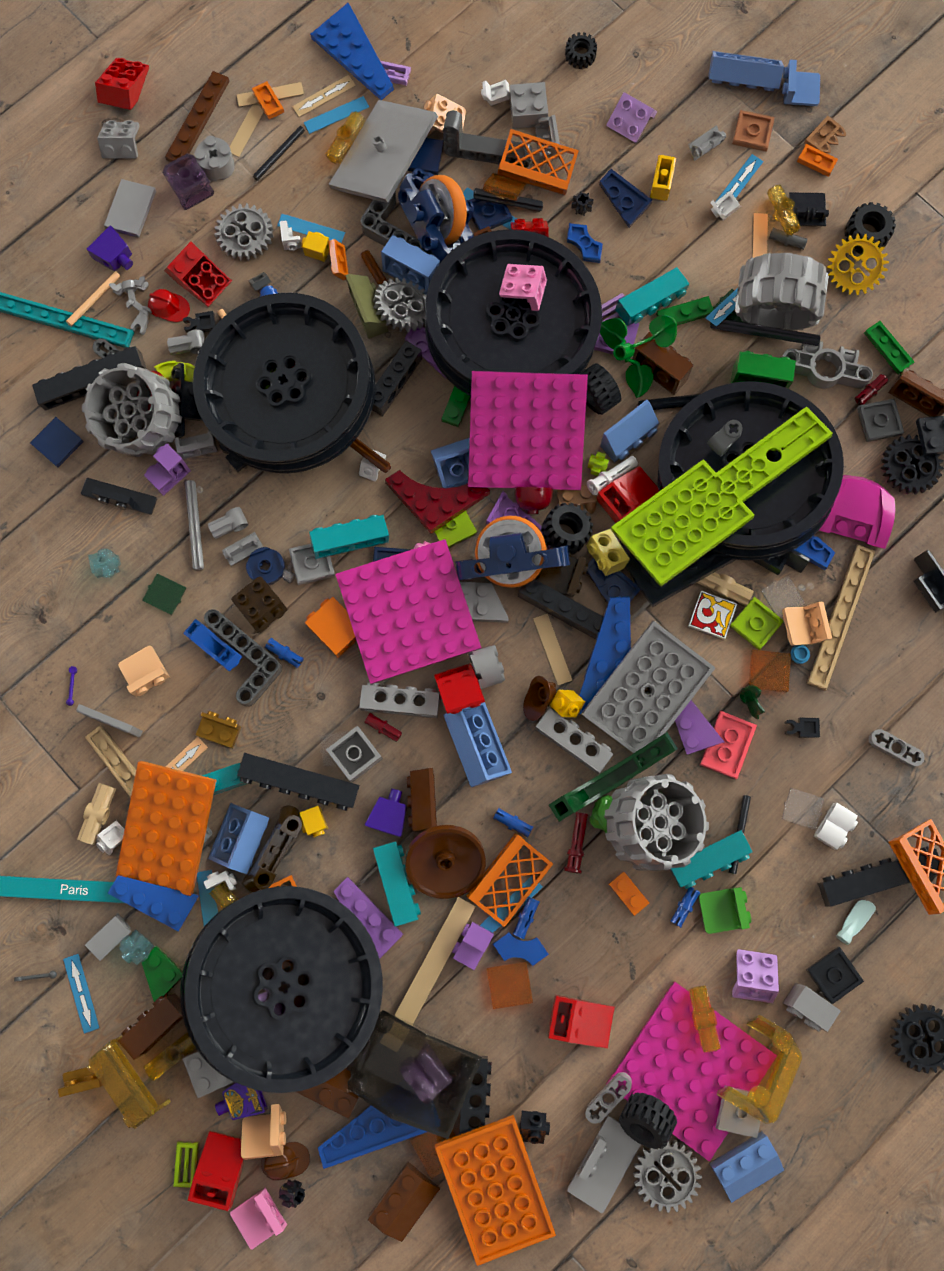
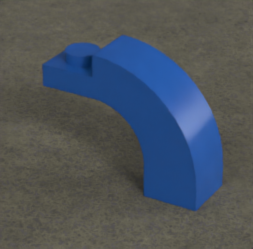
(212, 645)

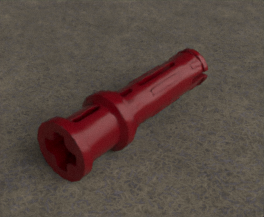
(573, 854)

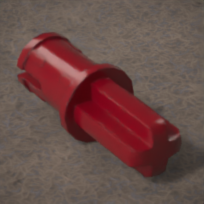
(871, 389)
(383, 727)

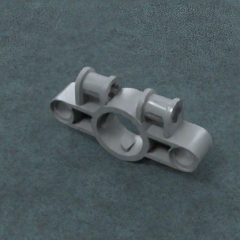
(843, 359)

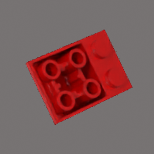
(121, 83)
(198, 274)
(626, 493)
(459, 688)
(580, 1022)
(217, 1172)

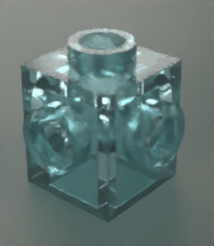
(104, 563)
(135, 947)

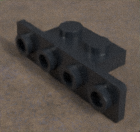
(187, 406)
(118, 496)
(792, 559)
(932, 582)

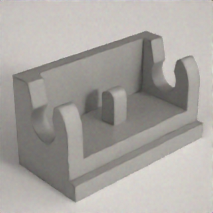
(549, 132)
(196, 445)
(108, 937)

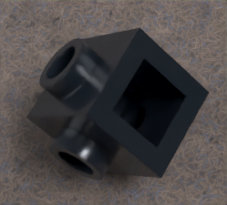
(534, 1127)

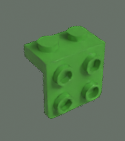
(724, 910)

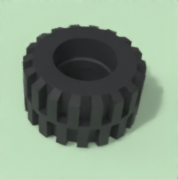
(875, 216)
(601, 389)
(575, 519)
(648, 1120)

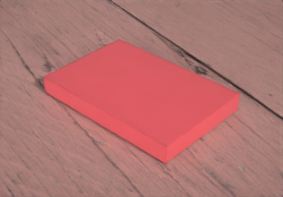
(729, 756)

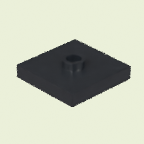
(835, 975)

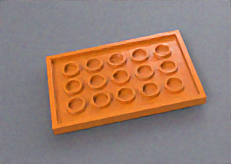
(166, 827)
(495, 1190)

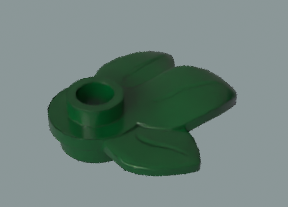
(749, 697)

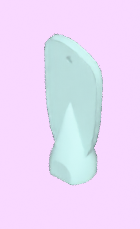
(856, 920)

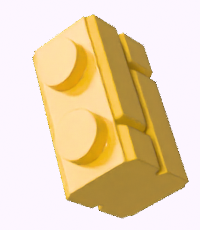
(663, 177)

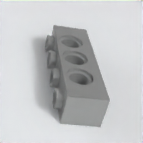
(428, 709)
(595, 763)

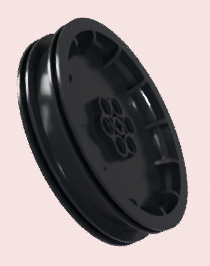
(467, 290)
(276, 334)
(789, 506)
(304, 1043)

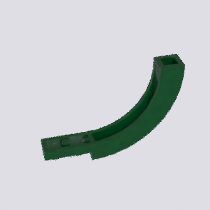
(613, 777)

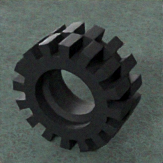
(584, 42)

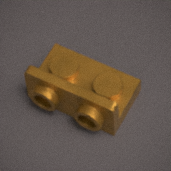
(218, 730)
(78, 1081)

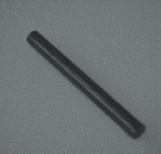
(278, 153)
(741, 826)

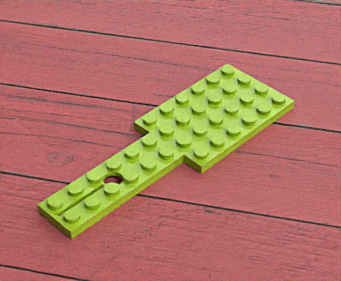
(708, 506)

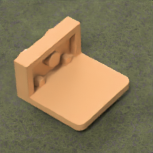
(441, 106)
(806, 624)
(143, 671)
(264, 1134)

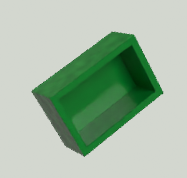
(763, 369)

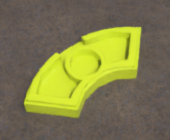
(166, 368)

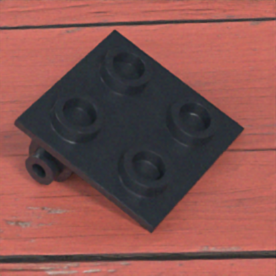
(810, 208)

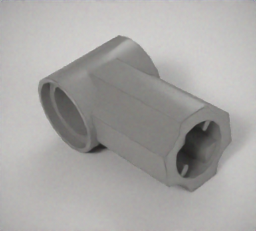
(187, 343)
(232, 521)

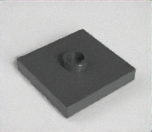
(880, 420)

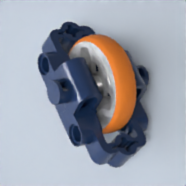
(436, 211)
(511, 553)

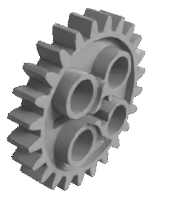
(234, 243)
(400, 304)
(654, 1188)

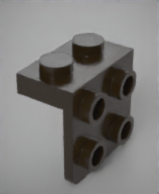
(565, 578)
(259, 604)

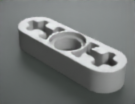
(904, 746)
(608, 1107)

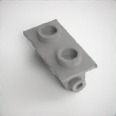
(706, 142)
(242, 548)

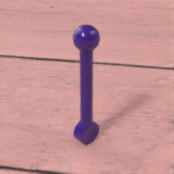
(73, 670)

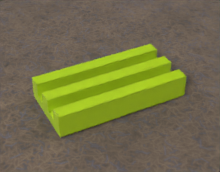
(187, 1146)

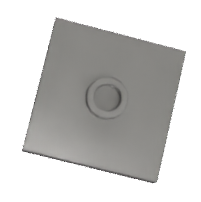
(307, 568)
(736, 1120)

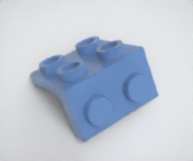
(800, 87)

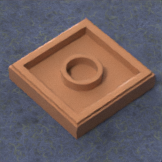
(753, 130)

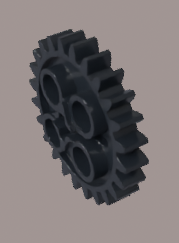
(910, 465)
(907, 1043)

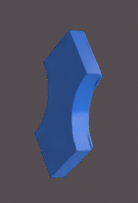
(589, 248)
(529, 950)

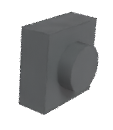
(259, 281)

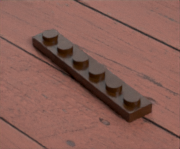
(198, 116)

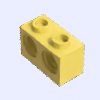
(607, 552)

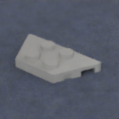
(483, 602)

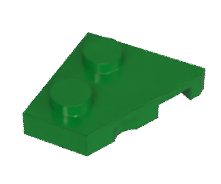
(160, 973)

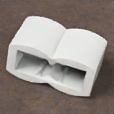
(836, 826)

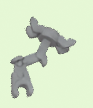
(130, 287)

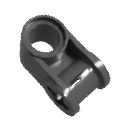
(723, 440)

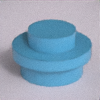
(800, 654)

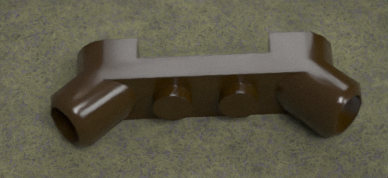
(263, 871)

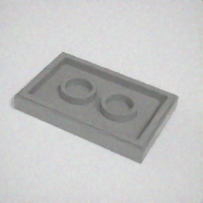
(130, 208)
(109, 720)

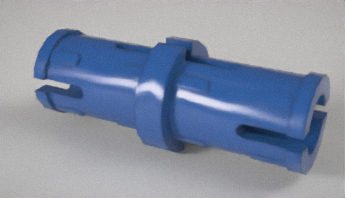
(284, 653)
(513, 822)
(685, 907)
(526, 917)

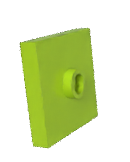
(456, 530)
(756, 623)

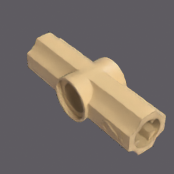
(727, 588)
(96, 814)

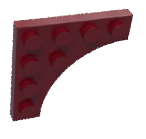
(434, 505)

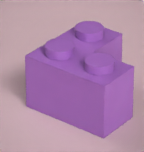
(168, 469)
(473, 945)

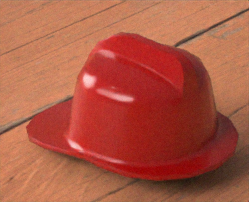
(168, 305)

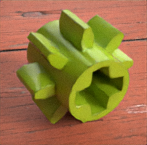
(598, 463)

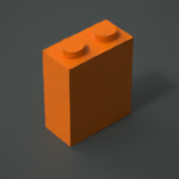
(332, 626)

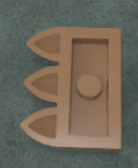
(825, 135)
(578, 497)

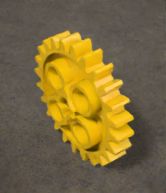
(870, 250)

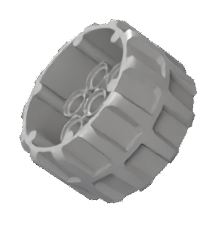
(782, 291)
(104, 400)
(686, 820)

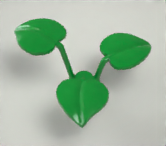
(613, 333)

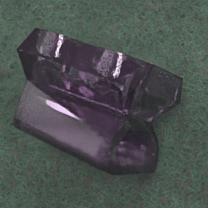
(188, 181)
(425, 1074)

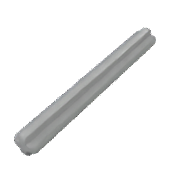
(194, 525)

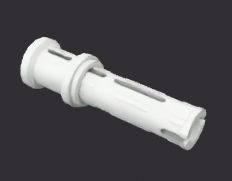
(605, 478)

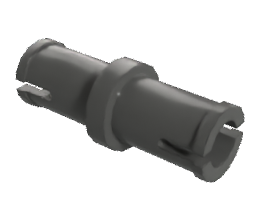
(793, 240)

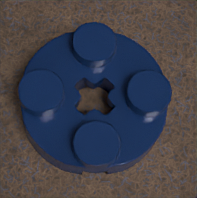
(269, 556)

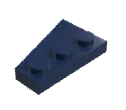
(625, 197)
(611, 585)

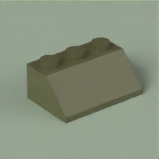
(362, 294)

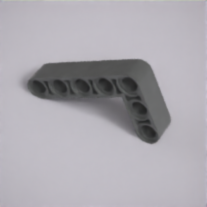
(476, 147)
(379, 224)
(248, 651)

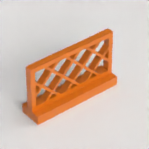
(533, 177)
(908, 858)
(497, 867)

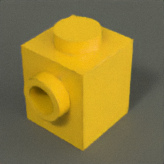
(315, 246)
(567, 703)
(313, 822)

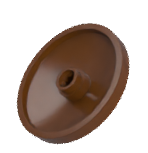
(445, 861)

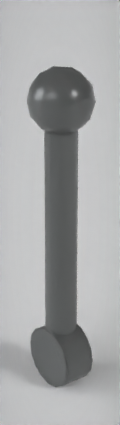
(52, 975)

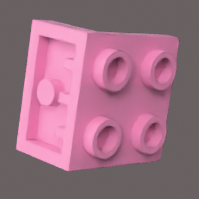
(524, 283)
(258, 1218)

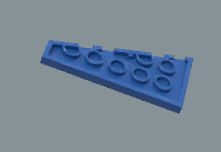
(348, 44)
(610, 647)
(364, 1135)

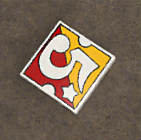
(712, 615)

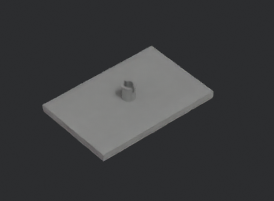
(383, 151)
(673, 678)

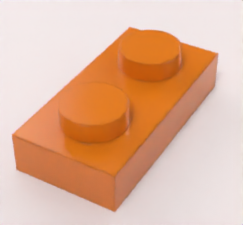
(268, 100)
(817, 160)
(338, 259)
(628, 893)

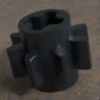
(582, 203)
(291, 1193)

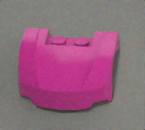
(862, 512)

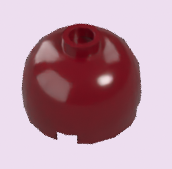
(533, 498)

